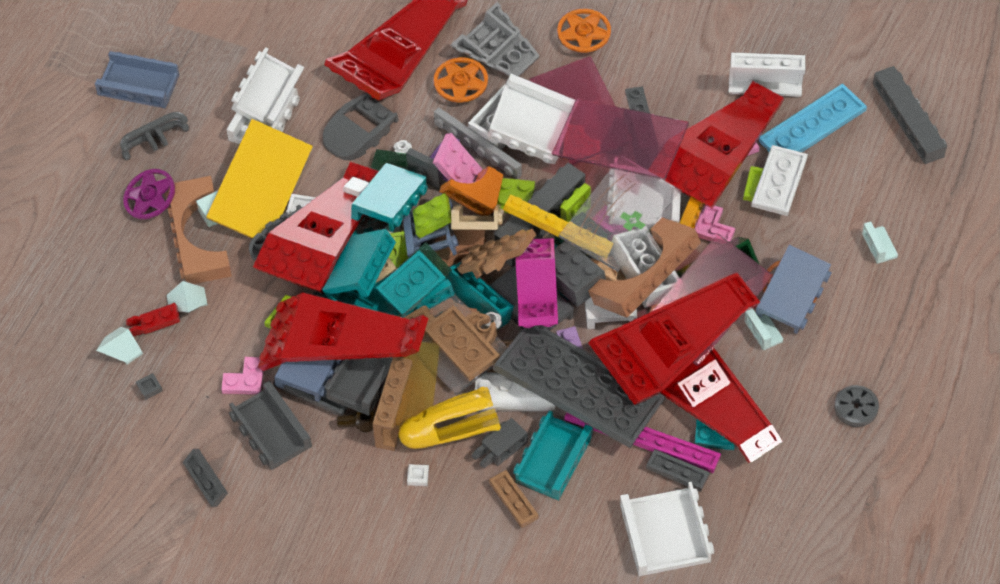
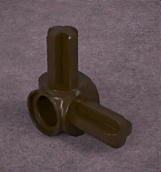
(357, 421)

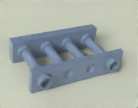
(414, 241)

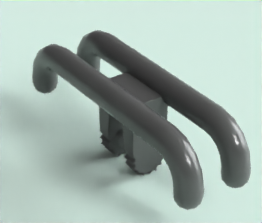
(151, 130)

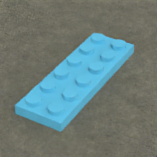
(815, 121)

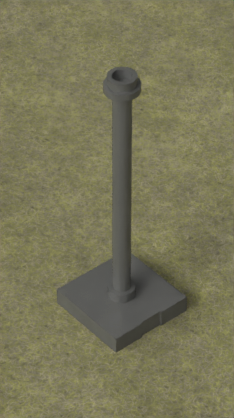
(424, 166)

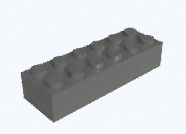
(548, 199)

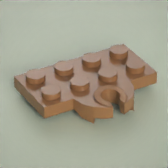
(495, 253)
(464, 340)

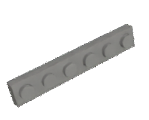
(478, 143)

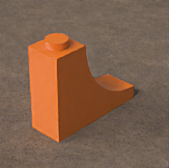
(476, 196)

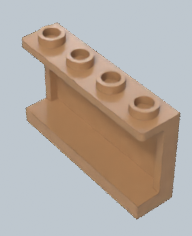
(384, 424)

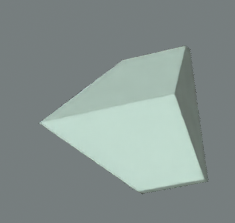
(187, 296)
(120, 345)

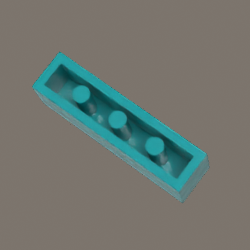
(479, 295)

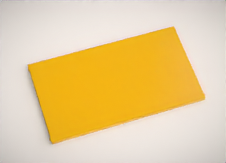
(259, 179)

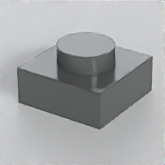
(149, 386)

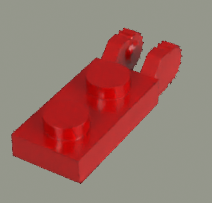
(154, 320)

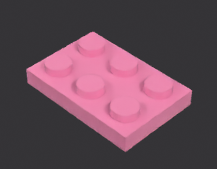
(455, 161)

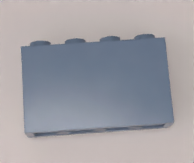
(138, 80)
(794, 288)
(307, 376)

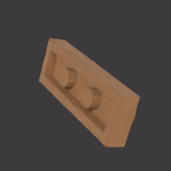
(513, 499)

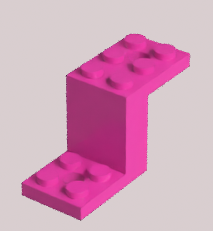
(537, 284)

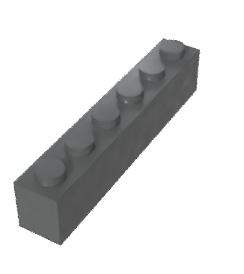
(909, 115)

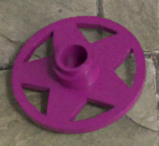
(149, 194)

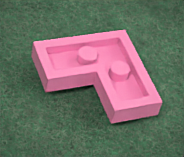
(709, 226)
(247, 383)

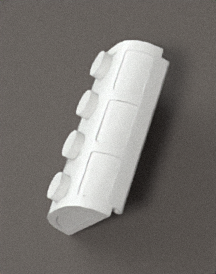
(510, 396)

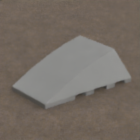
(498, 44)

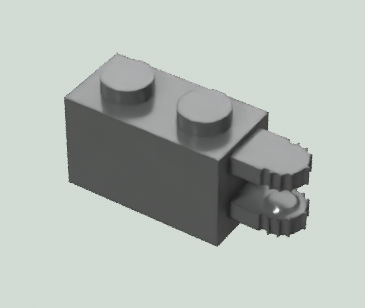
(501, 443)

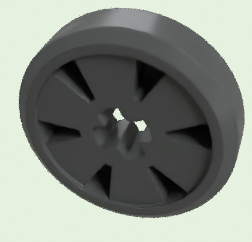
(867, 403)

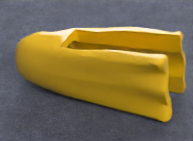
(422, 430)

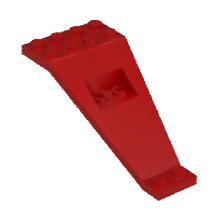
(395, 49)
(704, 167)
(306, 253)
(327, 329)
(663, 343)
(723, 406)

